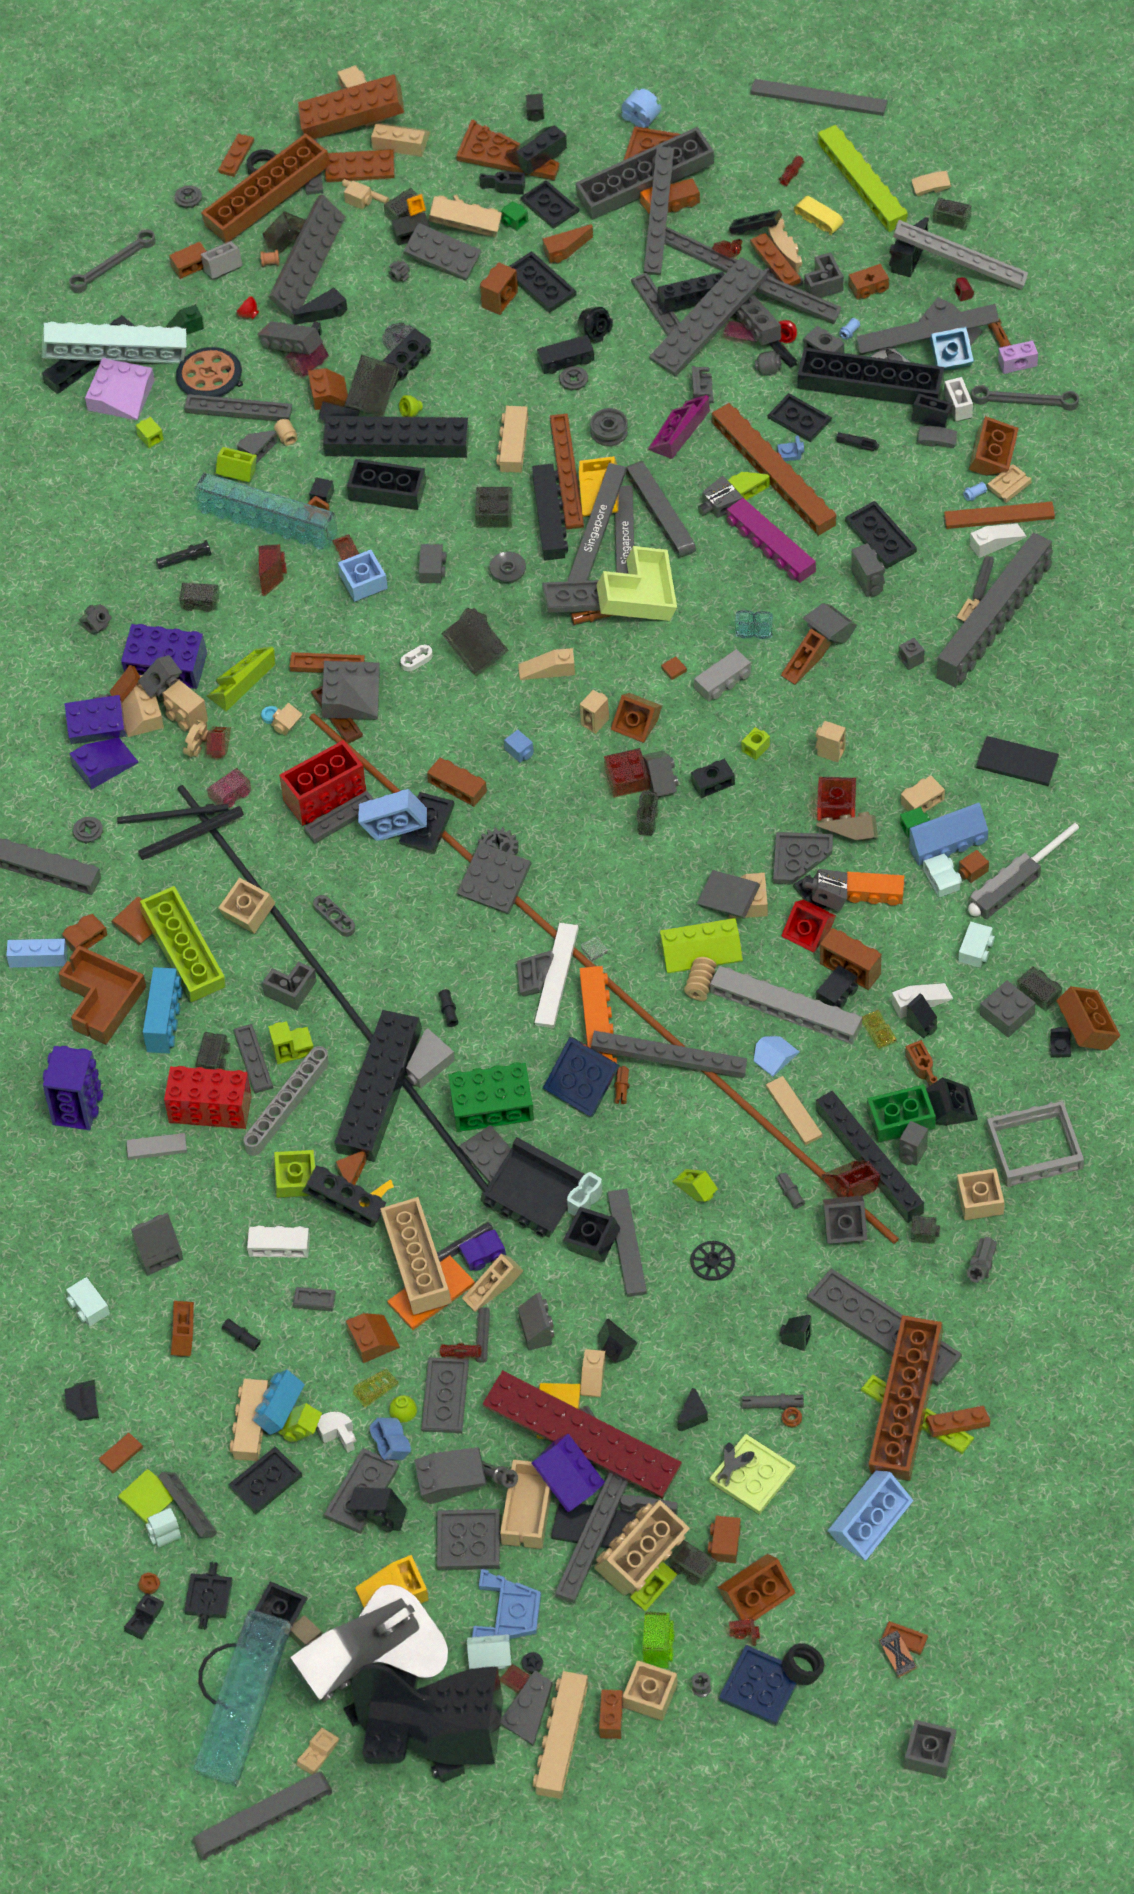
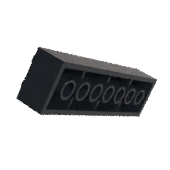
(868, 376)
(396, 436)
(378, 1085)

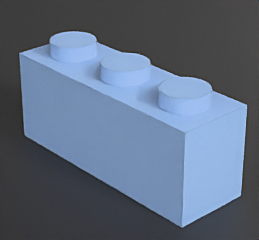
(36, 953)

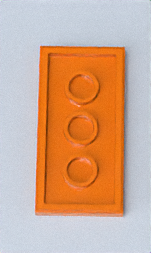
(457, 1282)

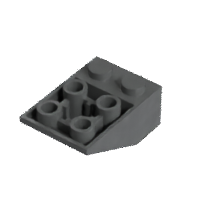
(156, 1244)

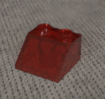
(271, 567)

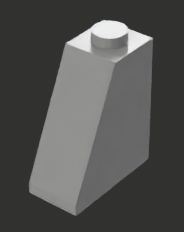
(428, 1059)

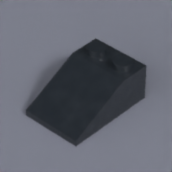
(906, 256)

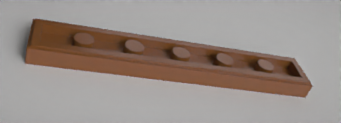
(999, 515)

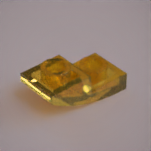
(878, 1029)

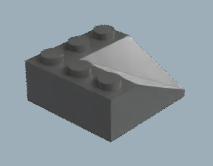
(350, 690)

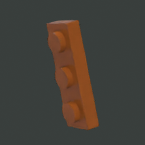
(236, 155)
(958, 1421)

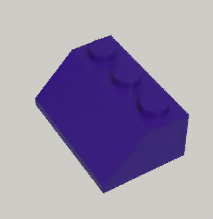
(567, 1472)

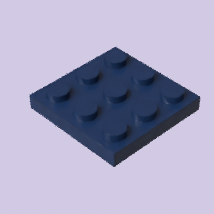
(581, 1076)
(758, 1686)

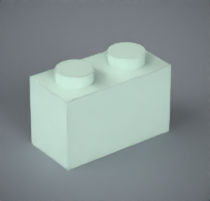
(975, 944)
(87, 1301)
(489, 1651)

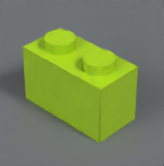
(236, 464)
(300, 1423)

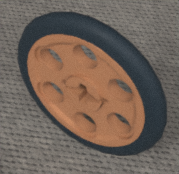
(208, 354)

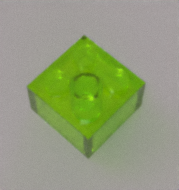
(658, 1639)

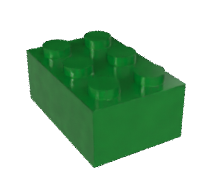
(894, 1110)

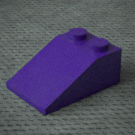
(102, 761)

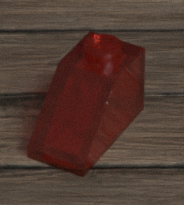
(218, 741)

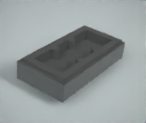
(314, 1299)

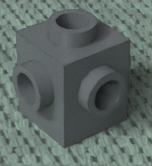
(95, 618)

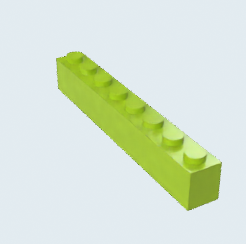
(862, 177)

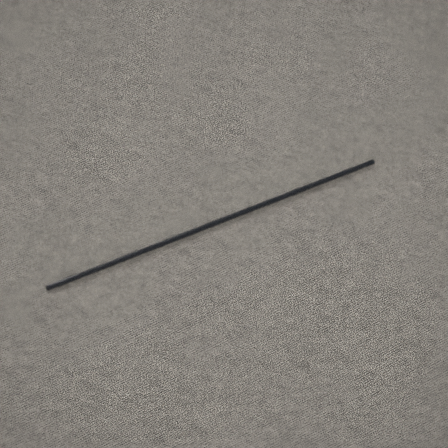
(338, 995)

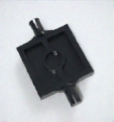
(208, 1595)

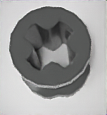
(705, 1679)

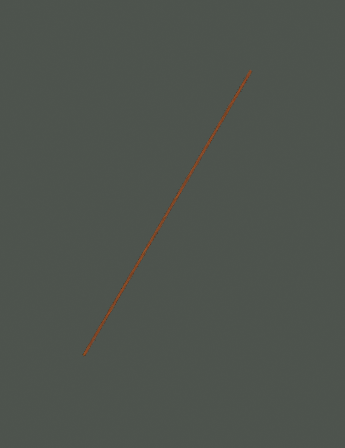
(620, 993)

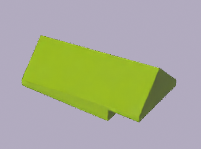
(242, 677)

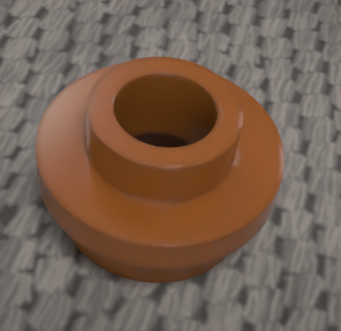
(791, 1411)

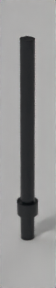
(209, 809)

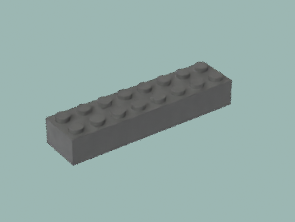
(626, 179)

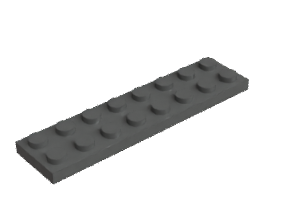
(307, 255)
(708, 316)
(870, 1317)

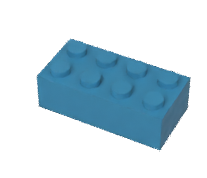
(162, 1010)

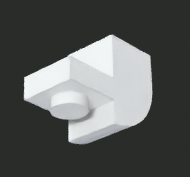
(337, 1425)

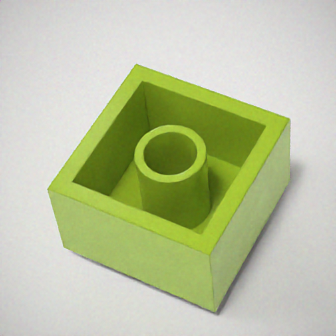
(292, 1172)

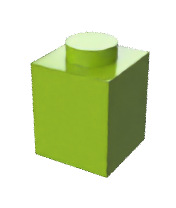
(149, 432)

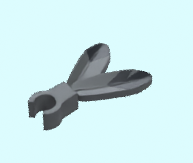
(732, 1463)

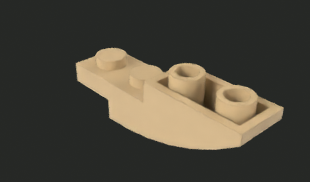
(785, 245)

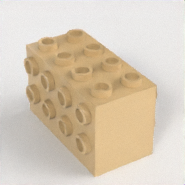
(641, 1547)

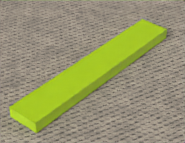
(958, 1441)

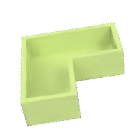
(642, 592)

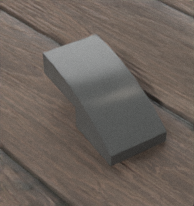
(936, 435)

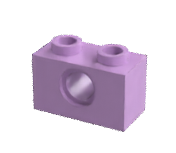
(1018, 357)

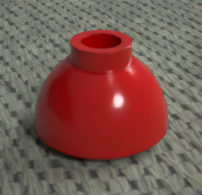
(248, 308)
(788, 331)

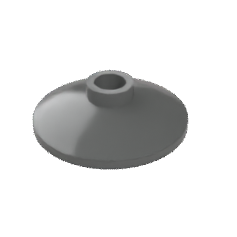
(505, 561)

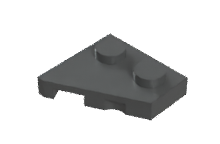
(533, 972)

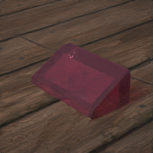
(738, 330)

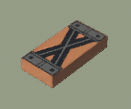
(898, 1653)

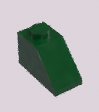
(187, 318)

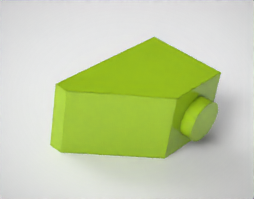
(749, 483)
(696, 1184)
(654, 1586)

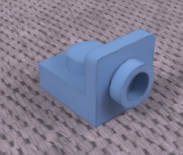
(791, 451)

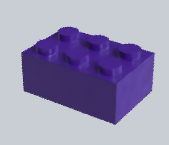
(95, 719)

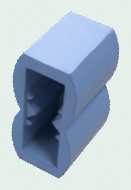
(390, 1438)

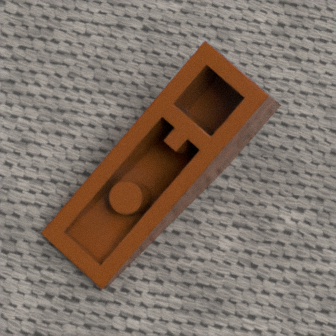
(565, 244)
(806, 656)
(182, 1328)

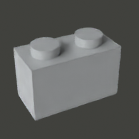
(221, 260)

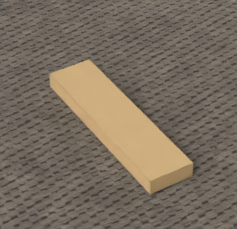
(794, 1110)

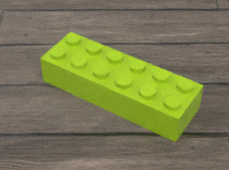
(182, 943)

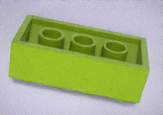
(711, 940)

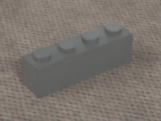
(290, 337)

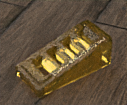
(367, 1396)

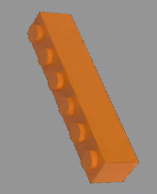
(595, 1003)

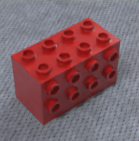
(322, 782)
(208, 1097)

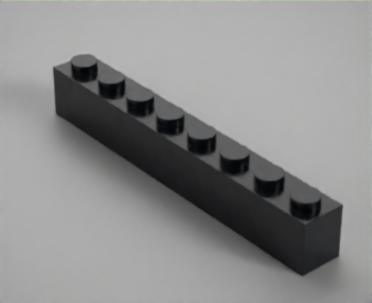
(865, 1149)

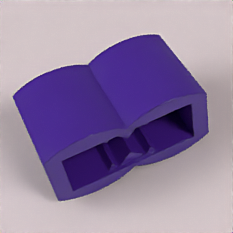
(482, 1250)

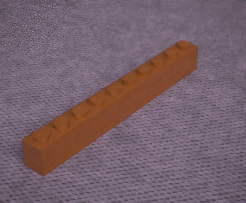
(767, 461)

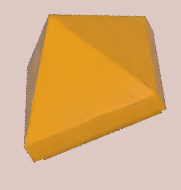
(416, 205)

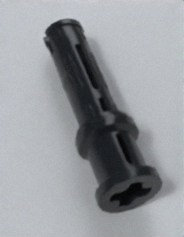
(194, 554)

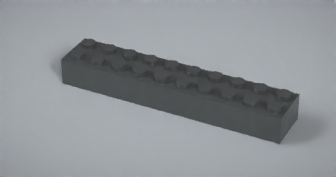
(994, 610)

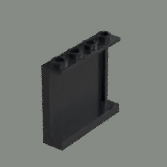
(532, 1188)

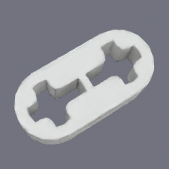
(416, 658)

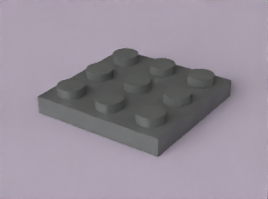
(494, 878)
(468, 1539)

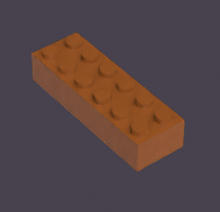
(351, 107)

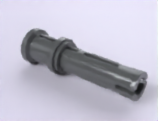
(501, 1475)

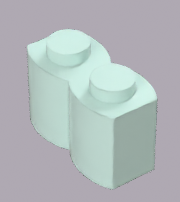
(942, 875)
(585, 1194)
(163, 1528)

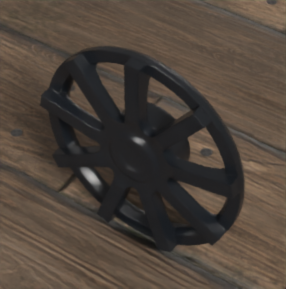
(712, 1261)

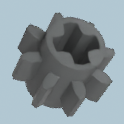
(399, 271)

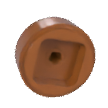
(149, 1583)

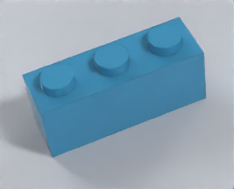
(278, 1401)

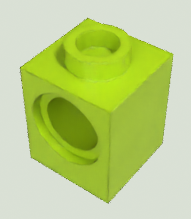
(755, 743)

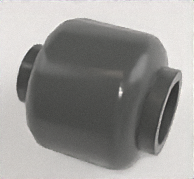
(768, 363)

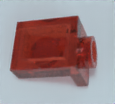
(728, 249)
(742, 1628)

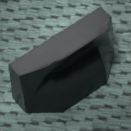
(82, 1400)

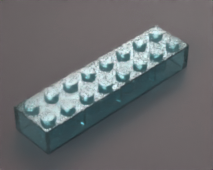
(266, 511)
(242, 1697)

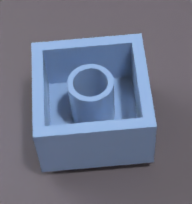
(362, 575)

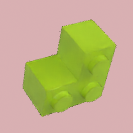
(289, 1044)

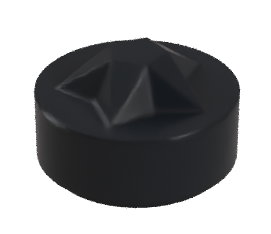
(532, 1662)

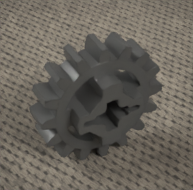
(505, 840)

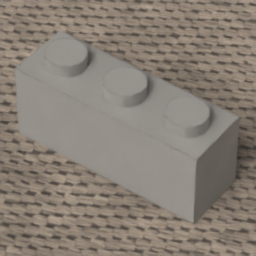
(722, 675)

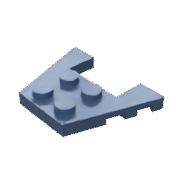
(516, 1608)

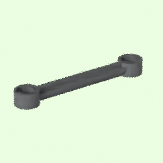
(112, 261)
(1025, 398)

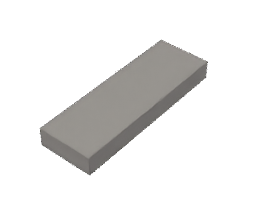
(156, 1146)

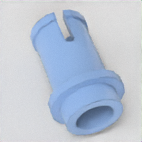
(847, 331)
(971, 493)

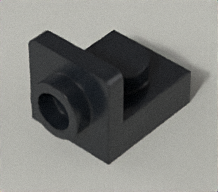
(1060, 1042)

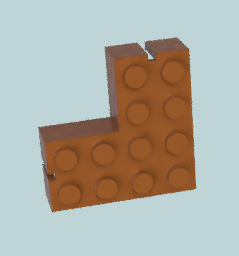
(108, 992)

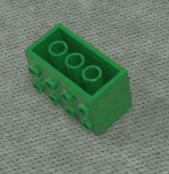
(491, 1097)

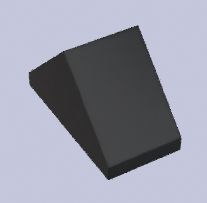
(693, 1412)

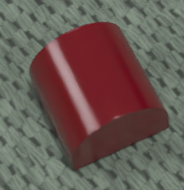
(963, 289)

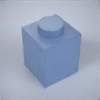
(519, 746)

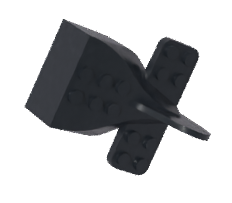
(444, 1721)

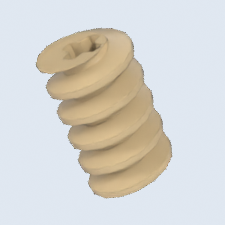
(700, 978)

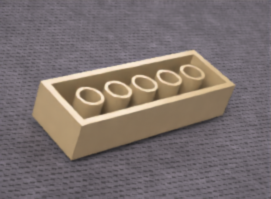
(416, 1255)

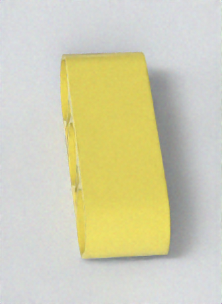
(819, 214)

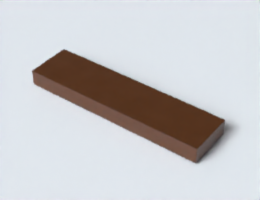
(345, 726)

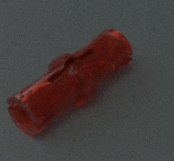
(791, 170)
(449, 1350)

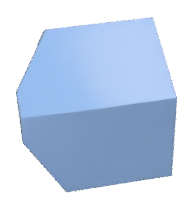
(773, 1054)

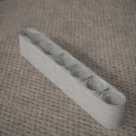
(287, 1092)

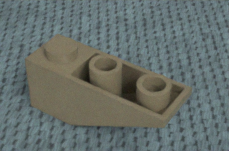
(857, 828)

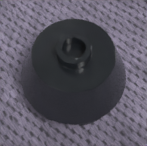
(595, 323)

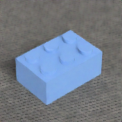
(392, 815)

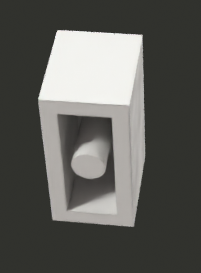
(957, 393)

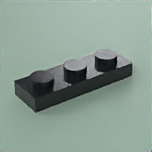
(755, 222)

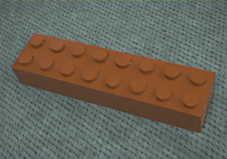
(265, 188)
(906, 1397)

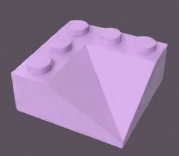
(119, 389)

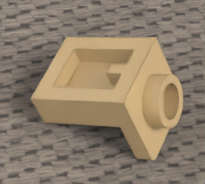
(967, 609)

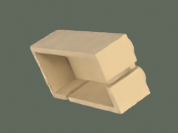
(526, 1508)

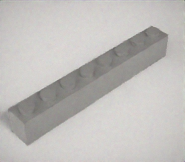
(786, 1005)

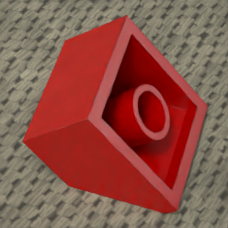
(808, 925)

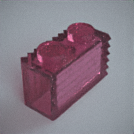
(229, 788)

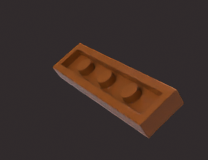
(774, 260)
(315, 661)

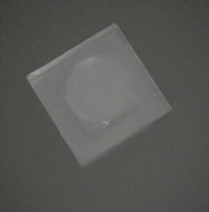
(594, 948)

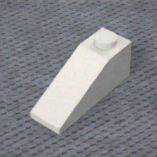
(994, 538)
(933, 993)

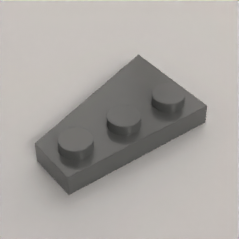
(527, 1709)

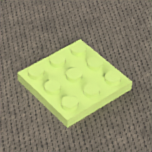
(758, 1480)

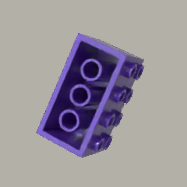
(149, 643)
(72, 1087)

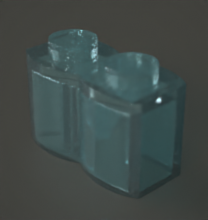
(754, 624)

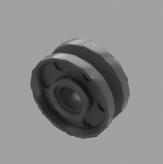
(609, 427)

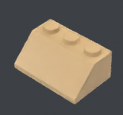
(400, 139)
(141, 712)

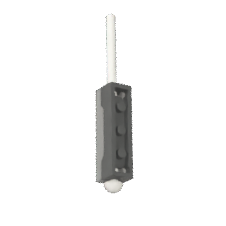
(1012, 879)

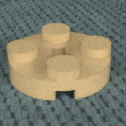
(195, 738)

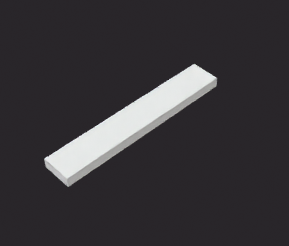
(556, 975)

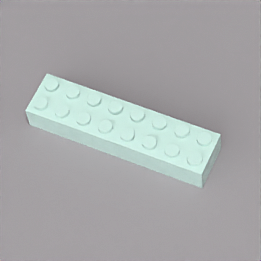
(113, 342)

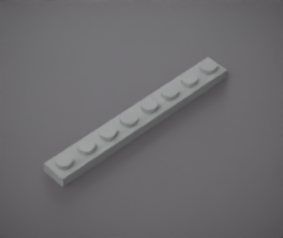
(960, 254)

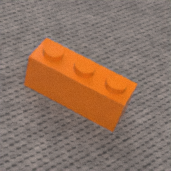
(875, 888)

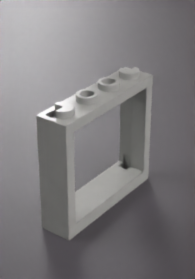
(1044, 1169)

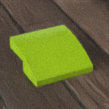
(146, 1496)

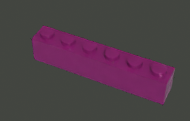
(771, 540)

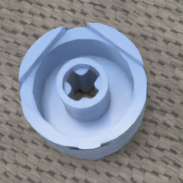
(640, 108)

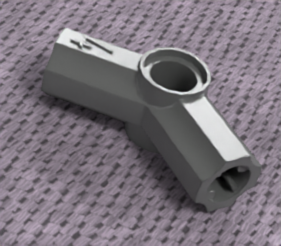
(982, 1261)

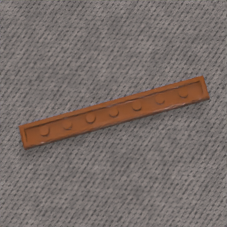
(567, 471)

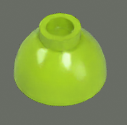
(409, 406)
(403, 1408)

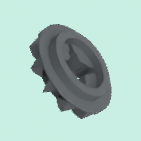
(188, 190)
(580, 373)
(91, 823)

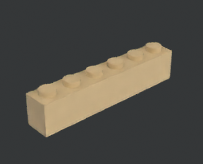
(561, 1735)

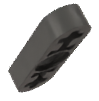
(333, 908)

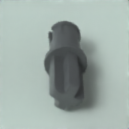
(790, 1190)

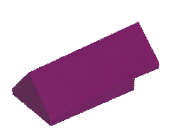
(680, 426)

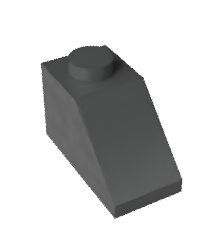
(258, 443)

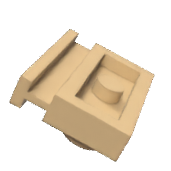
(1009, 483)

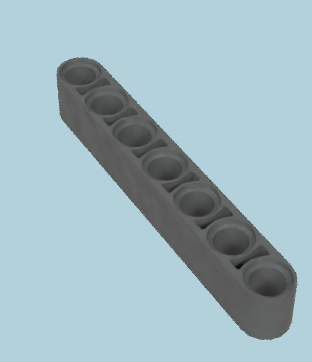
(661, 509)
(261, 1815)

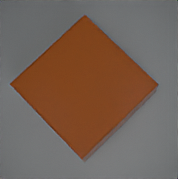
(673, 668)

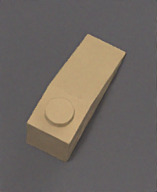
(551, 664)
(493, 1282)

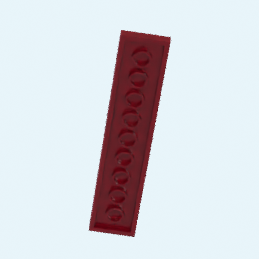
(596, 1439)

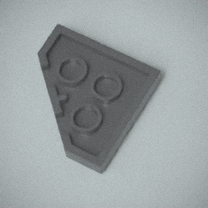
(799, 854)

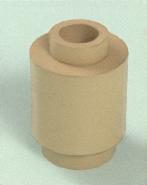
(285, 432)

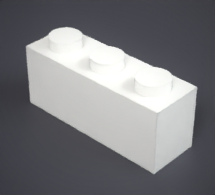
(278, 1242)

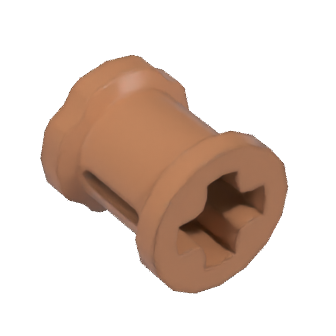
(270, 258)

